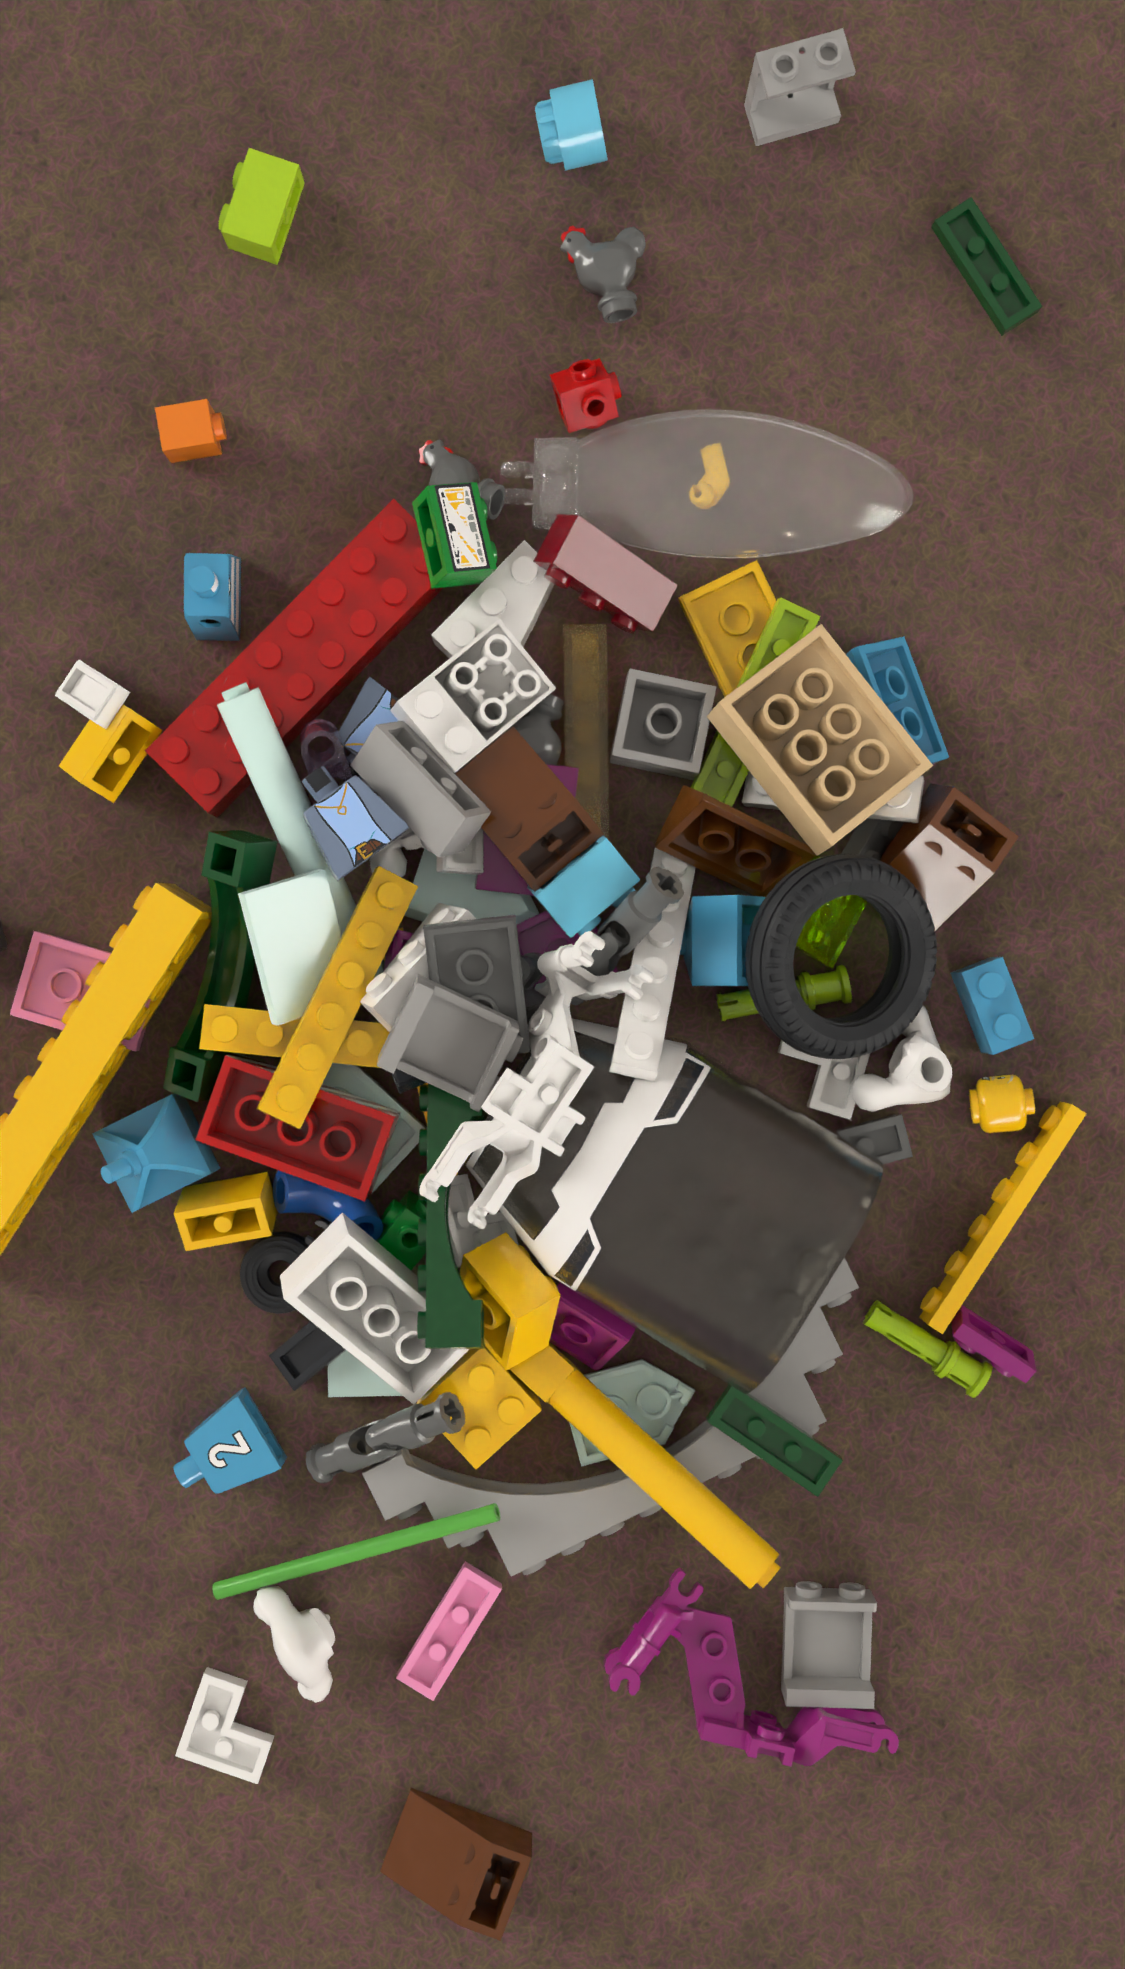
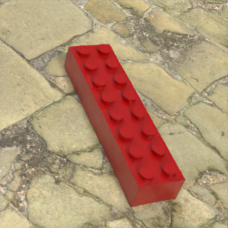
(304, 654)

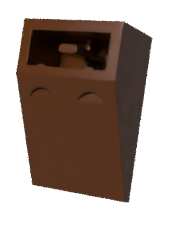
(532, 812)
(949, 849)
(459, 1862)

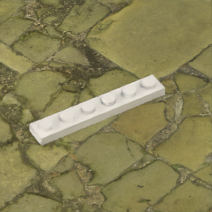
(645, 1020)

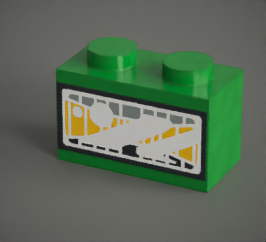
(454, 534)

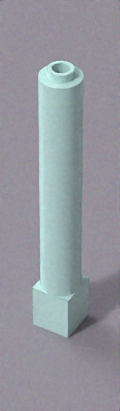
(279, 789)

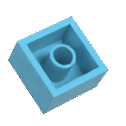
(587, 888)

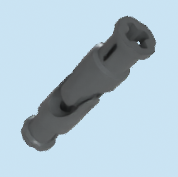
(634, 919)
(385, 1437)

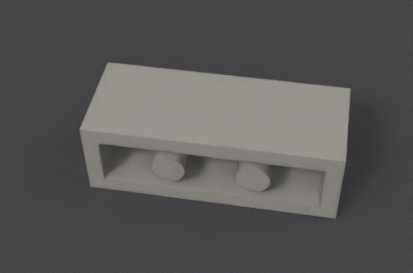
(420, 788)

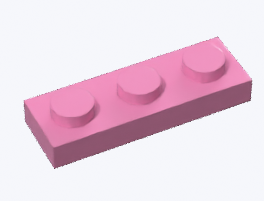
(449, 1631)

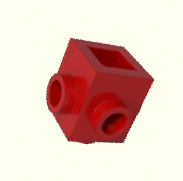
(586, 394)

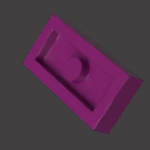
(1002, 1350)

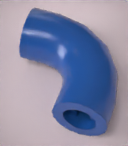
(302, 1196)

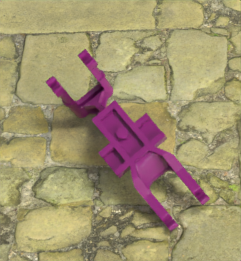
(719, 1689)

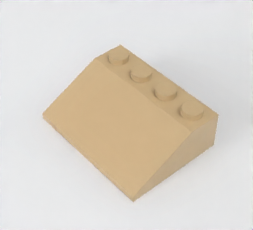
(819, 740)

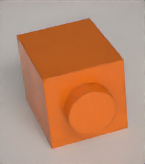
(190, 430)

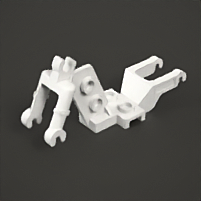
(536, 1108)

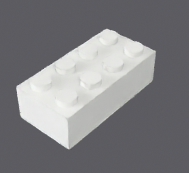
(367, 1306)

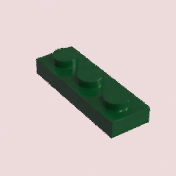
(986, 266)
(774, 1439)

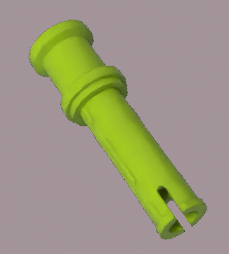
(813, 989)
(943, 1357)

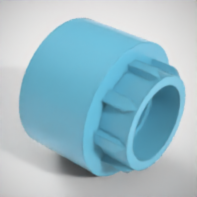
(571, 126)

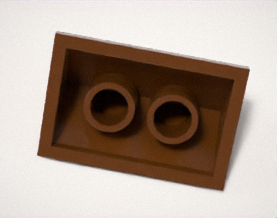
(729, 843)

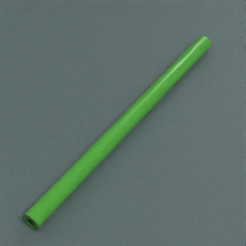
(357, 1551)

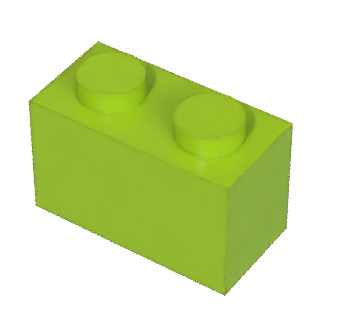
(261, 205)

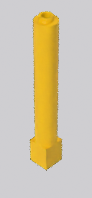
(649, 1466)

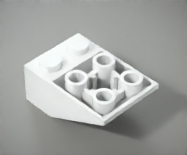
(474, 696)

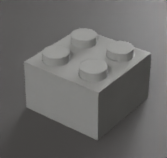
(662, 724)

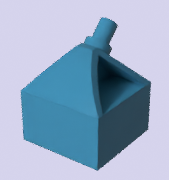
(717, 938)
(154, 1152)

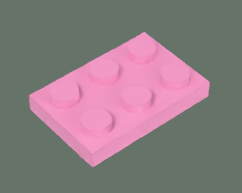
(55, 978)

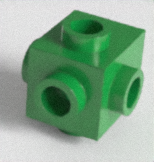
(401, 1229)

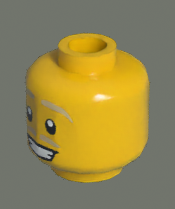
(1001, 1104)

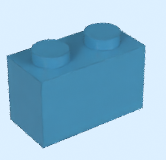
(992, 1005)

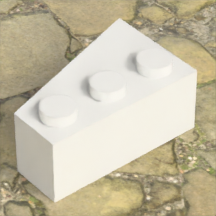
(512, 593)
(390, 989)

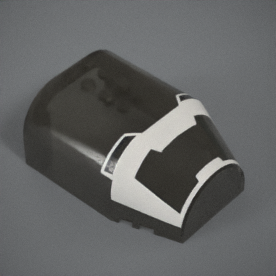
(692, 1205)

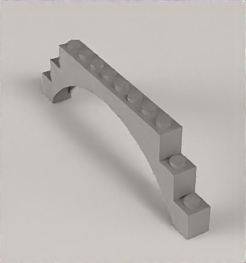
(562, 1515)

